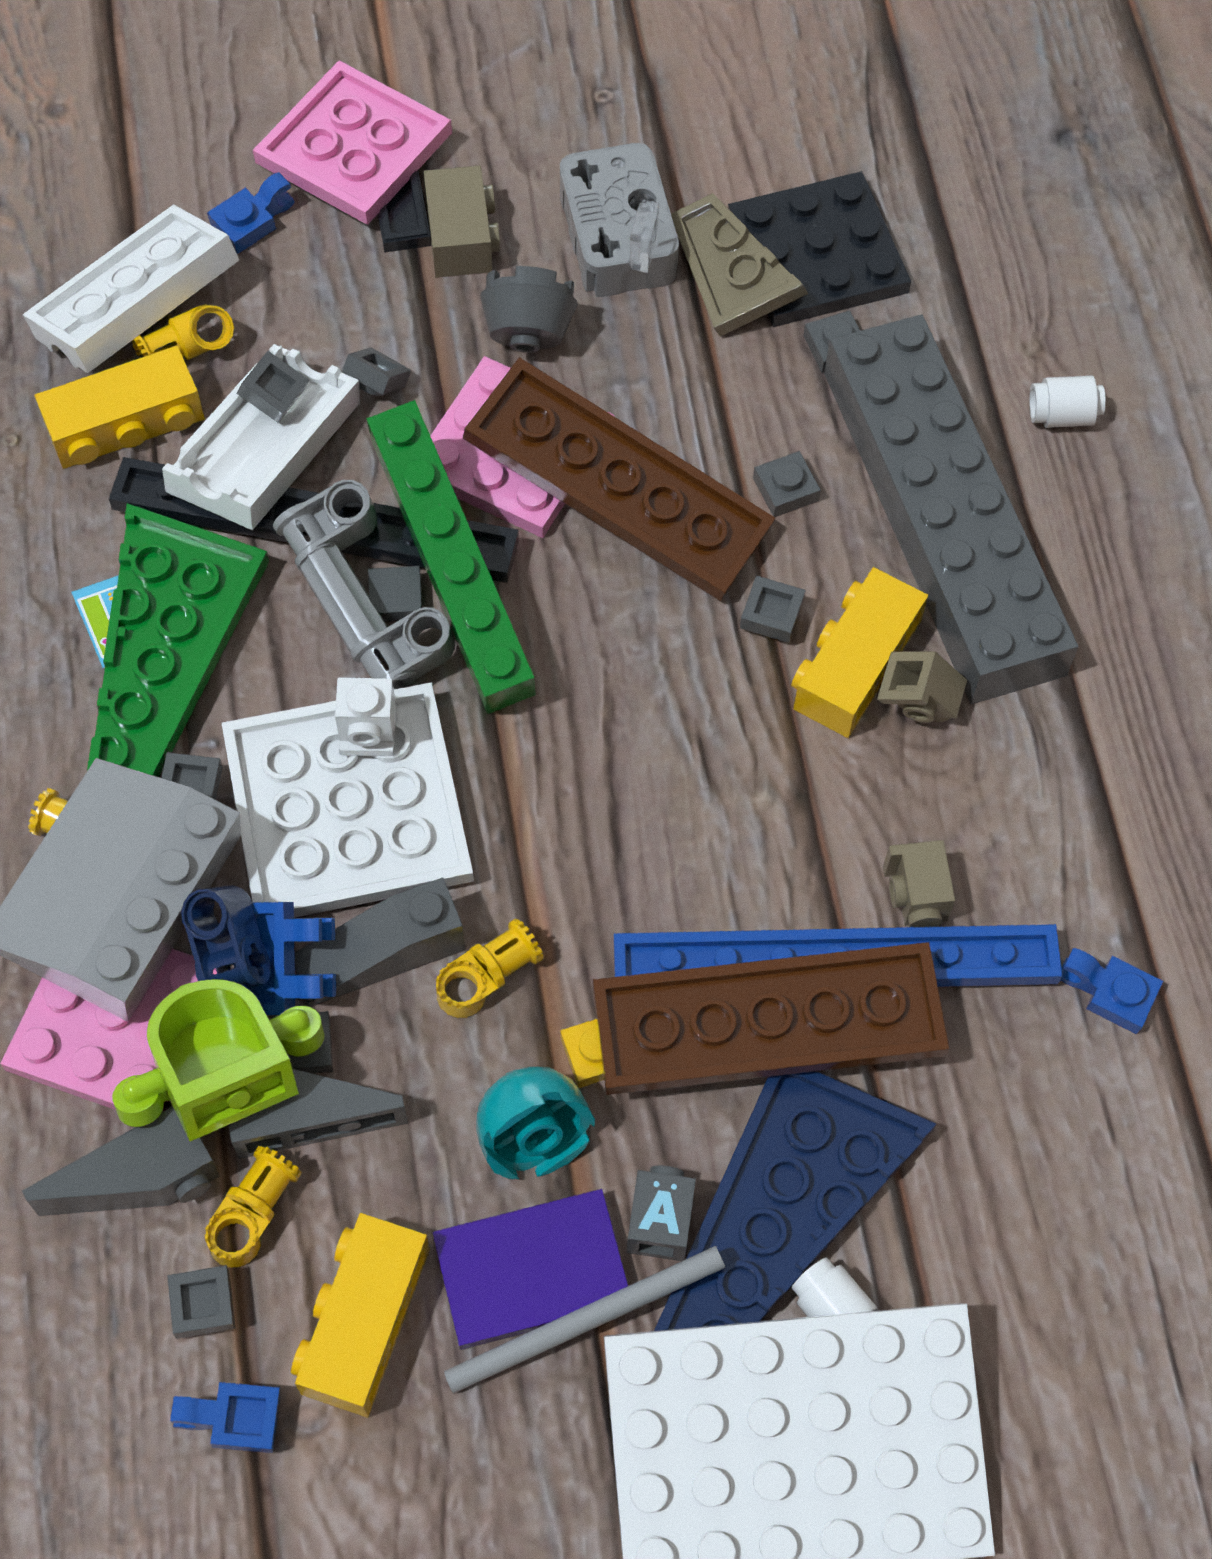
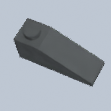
(387, 940)
(317, 1114)
(136, 1170)

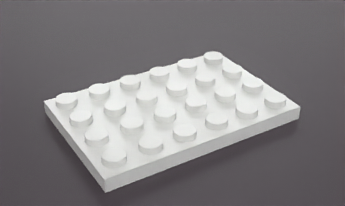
(801, 1439)

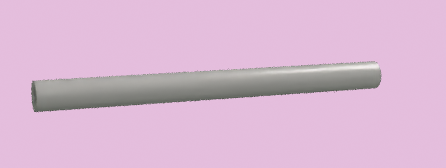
(584, 1319)

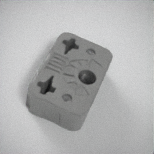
(601, 203)

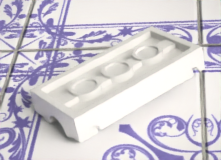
(131, 287)
(247, 460)

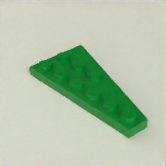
(166, 632)

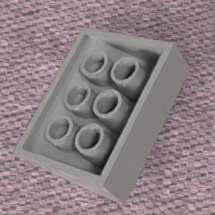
(111, 884)

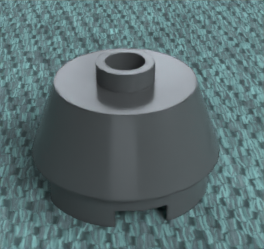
(528, 308)

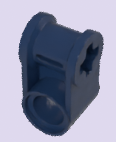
(228, 942)

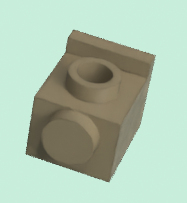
(922, 686)
(920, 882)

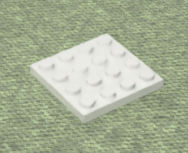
(345, 825)

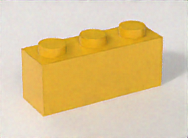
(120, 407)
(856, 651)
(360, 1314)

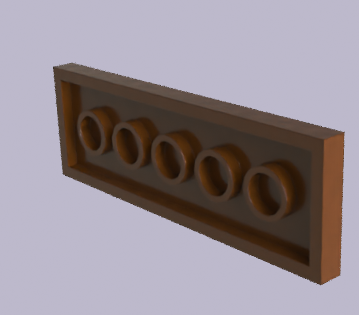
(619, 478)
(769, 1018)

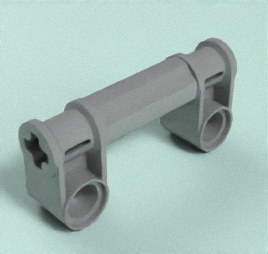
(344, 595)

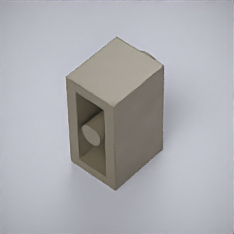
(459, 221)

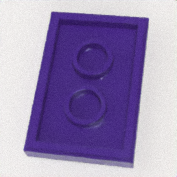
(528, 1267)

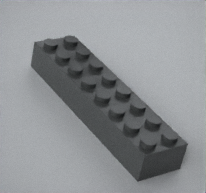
(949, 510)

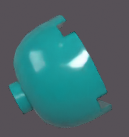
(532, 1121)

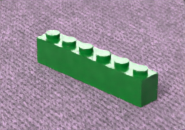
(451, 557)

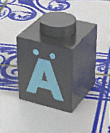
(661, 1213)

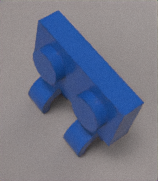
(278, 934)

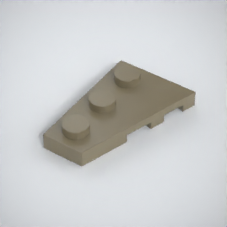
(731, 266)

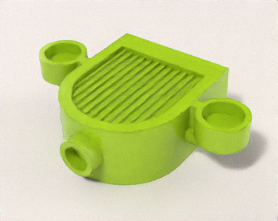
(217, 1058)

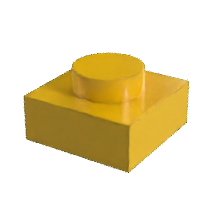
(583, 1052)

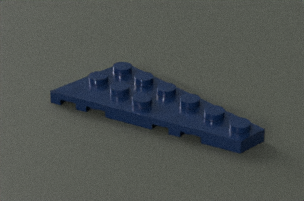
(789, 1190)

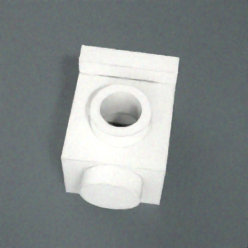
(366, 716)

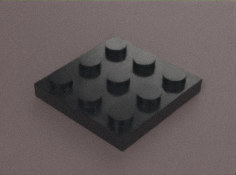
(830, 242)

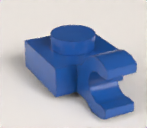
(251, 217)
(1117, 991)
(239, 1419)

